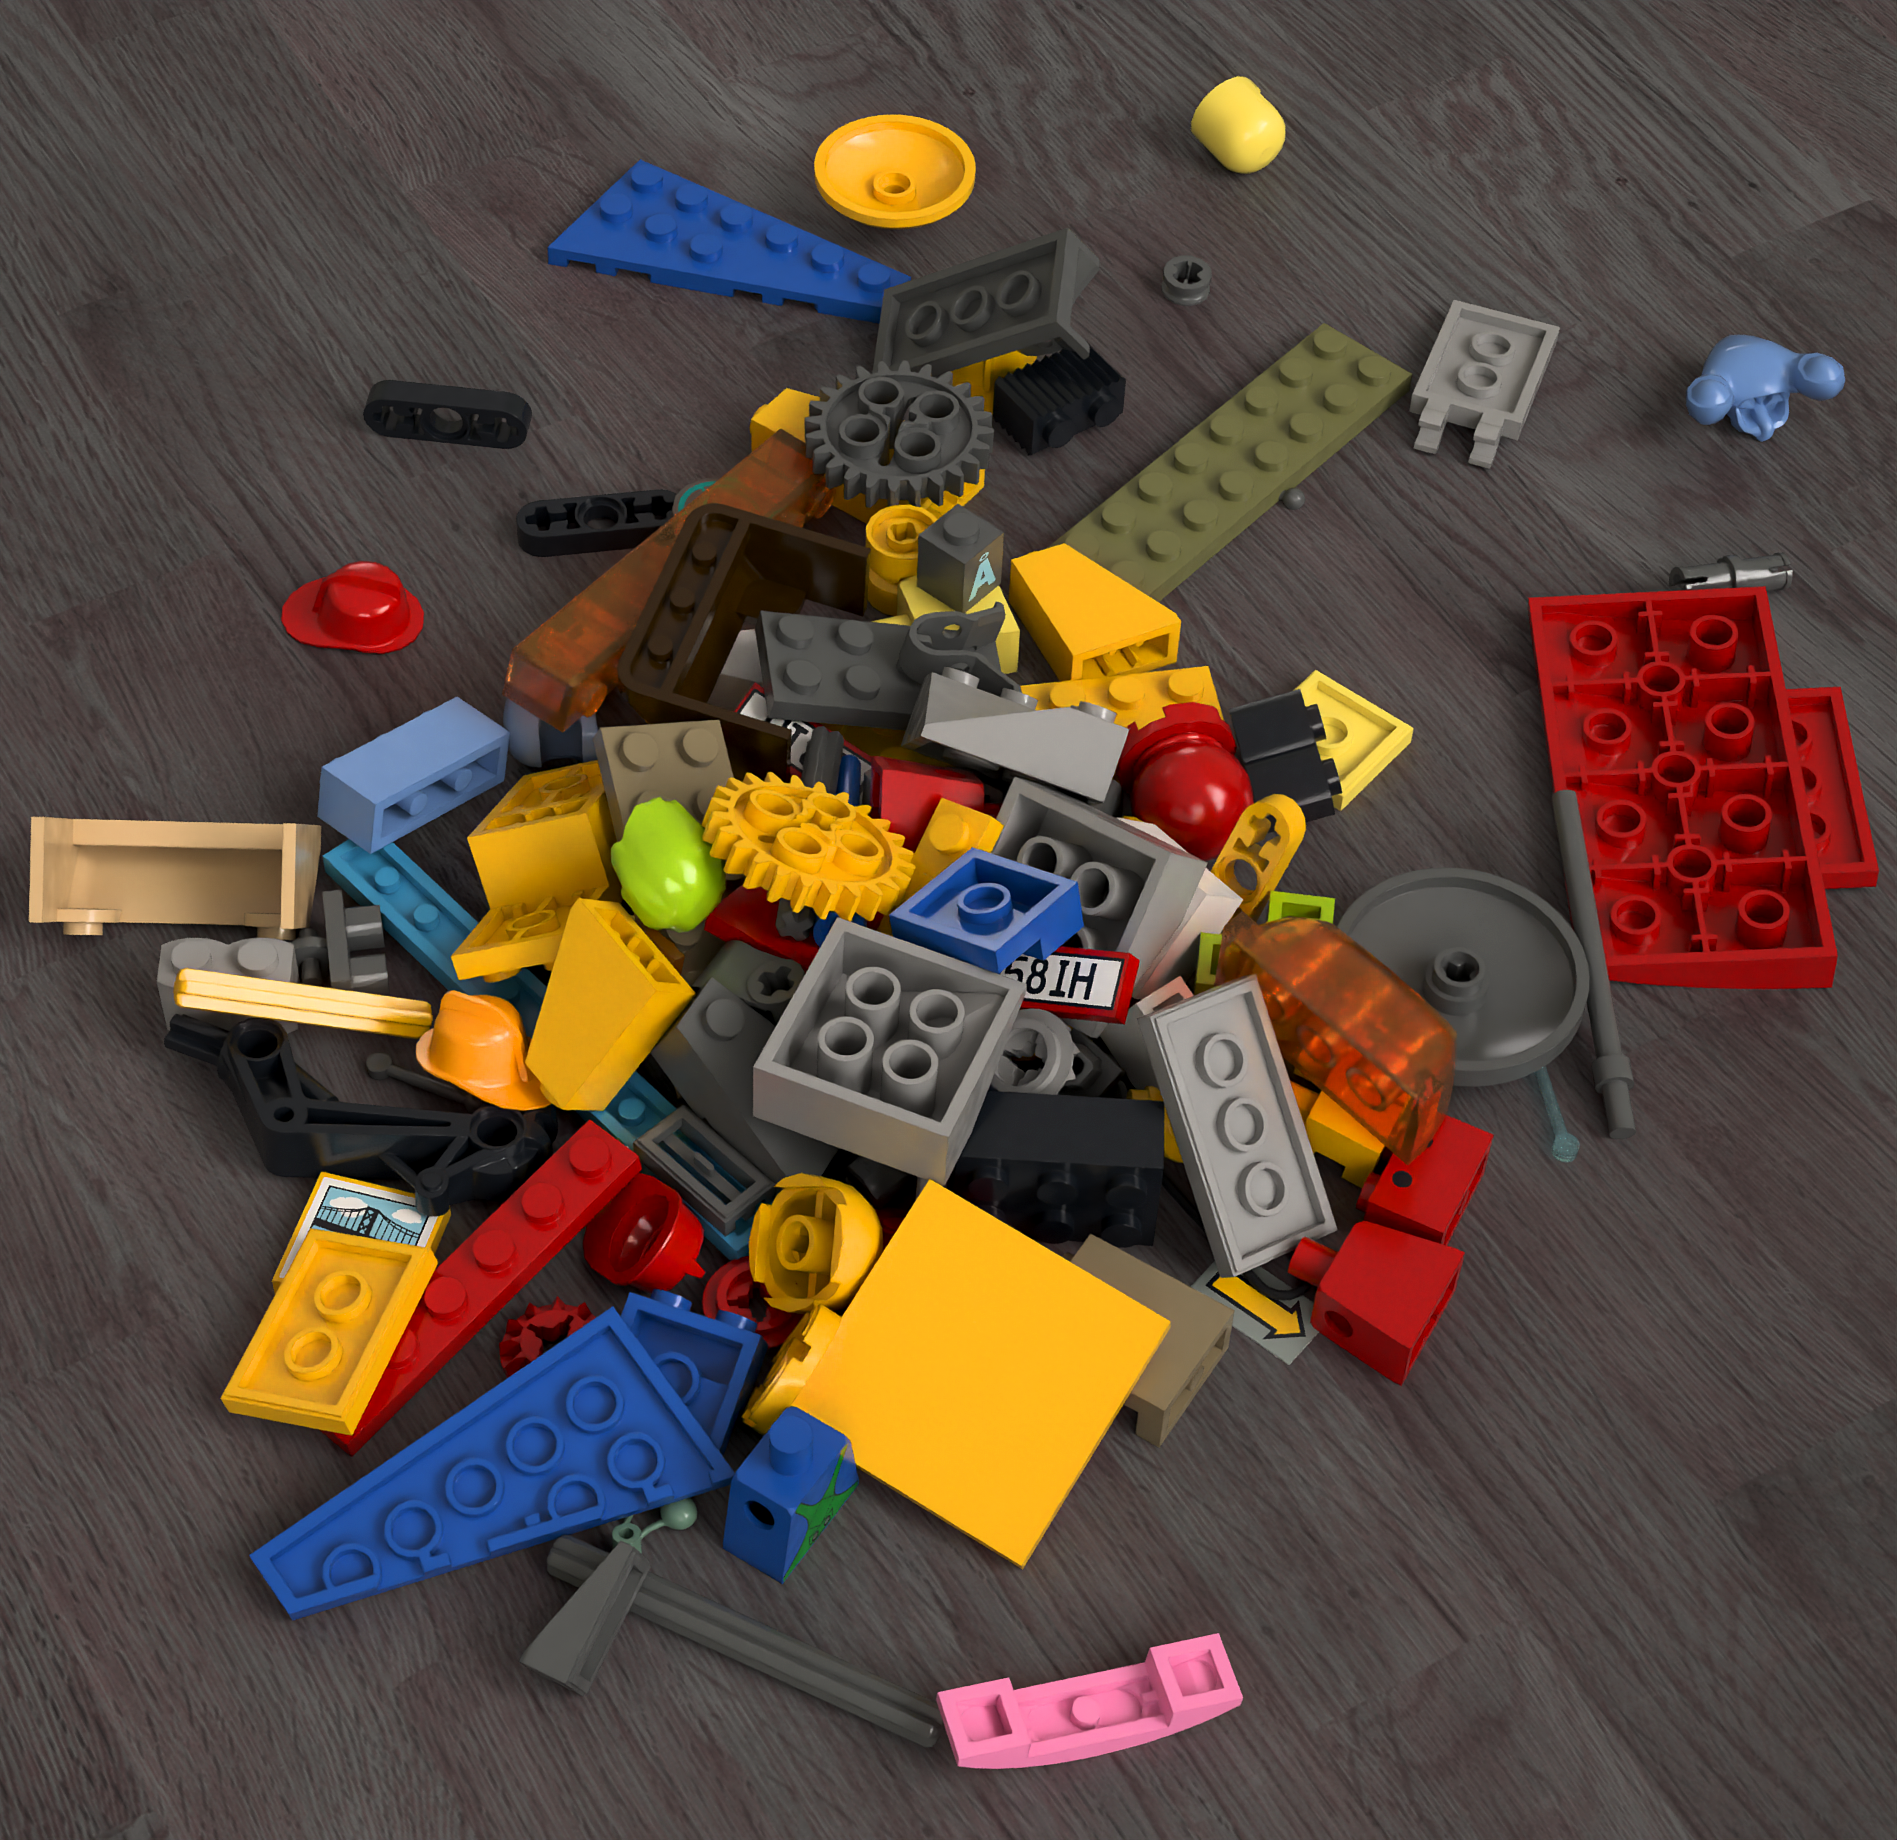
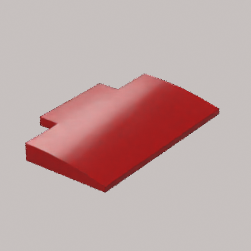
(1701, 786)

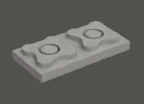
(1237, 1125)

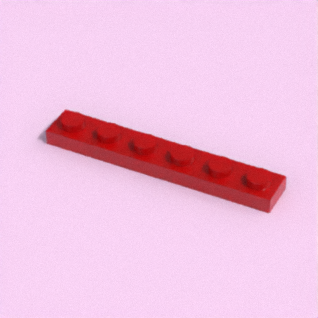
(497, 1265)

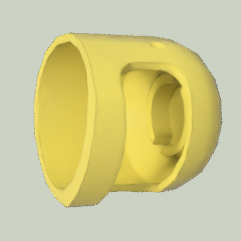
(1239, 126)

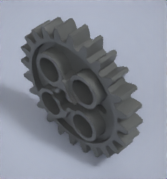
(933, 450)

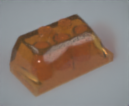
(1349, 1025)

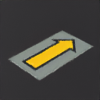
(1274, 1324)

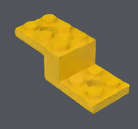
(534, 861)

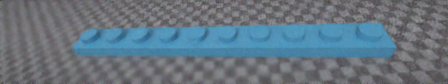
(433, 928)

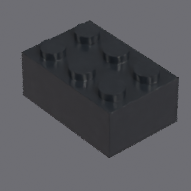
(1066, 1166)

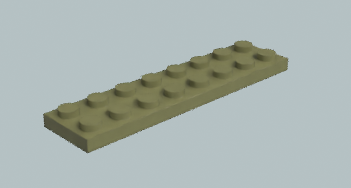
(1238, 462)

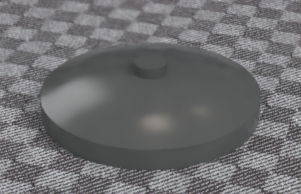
(1485, 960)

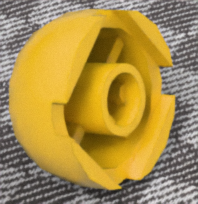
(814, 1237)

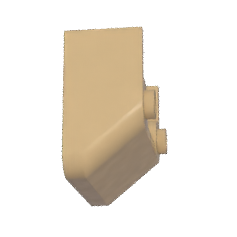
(173, 874)

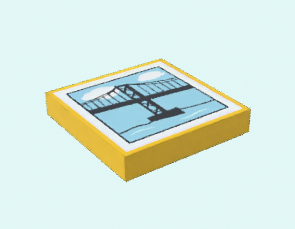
(363, 1211)

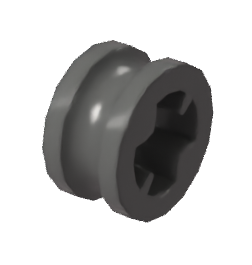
(1186, 268)

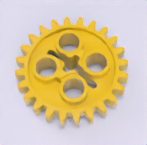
(807, 846)

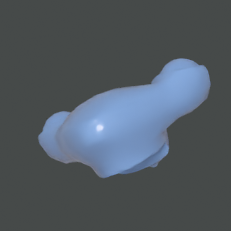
(1753, 384)

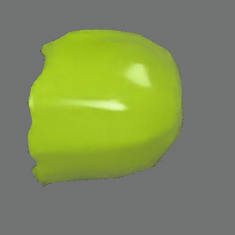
(667, 867)

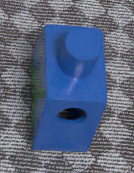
(797, 1478)

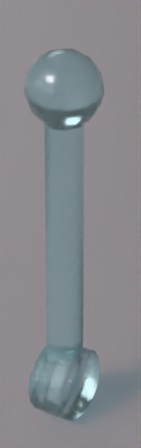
(1565, 1145)

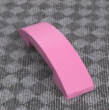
(1092, 1712)

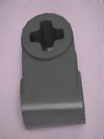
(754, 977)

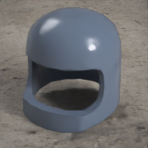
(536, 741)

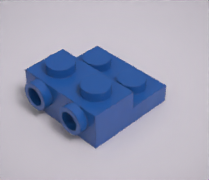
(991, 912)
(702, 1358)

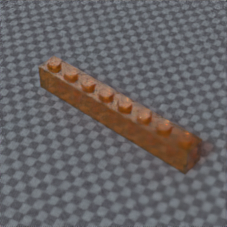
(575, 654)

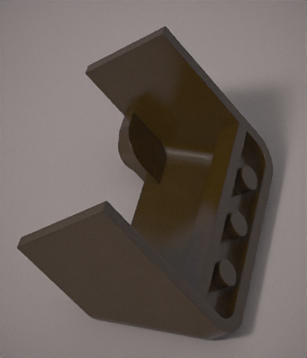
(713, 581)

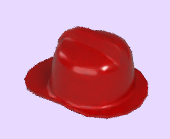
(354, 609)
(645, 1237)

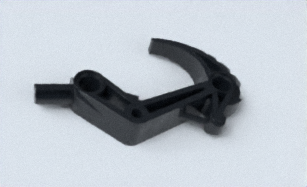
(308, 1131)

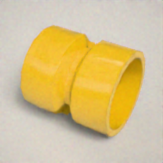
(894, 551)

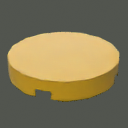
(791, 1368)

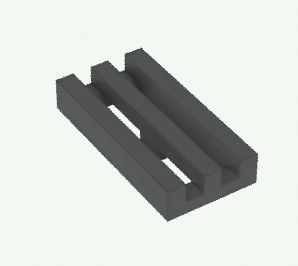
(721, 1216)

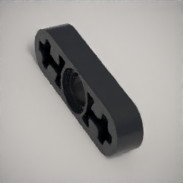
(410, 396)
(583, 539)

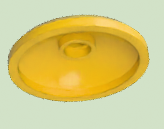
(894, 171)

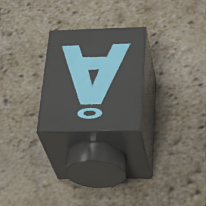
(960, 559)

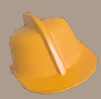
(482, 1050)

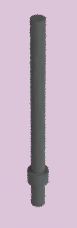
(1611, 1069)

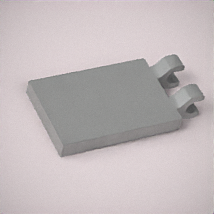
(1481, 377)

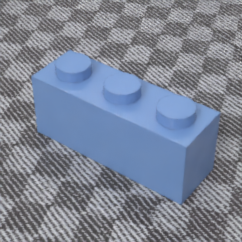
(412, 774)

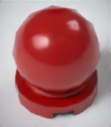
(1186, 777)

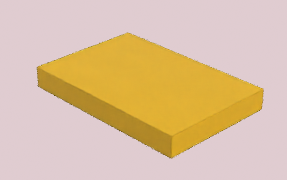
(330, 1331)

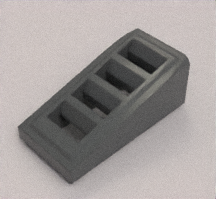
(583, 1630)

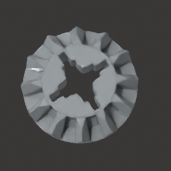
(1050, 1040)

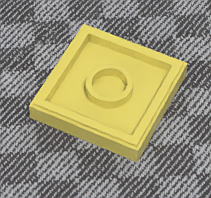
(1357, 734)

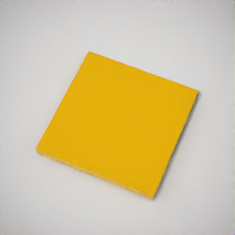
(980, 1371)

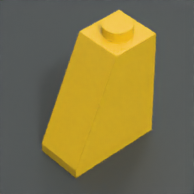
(1089, 617)
(602, 1007)

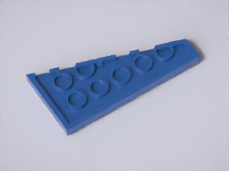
(718, 246)
(538, 1457)

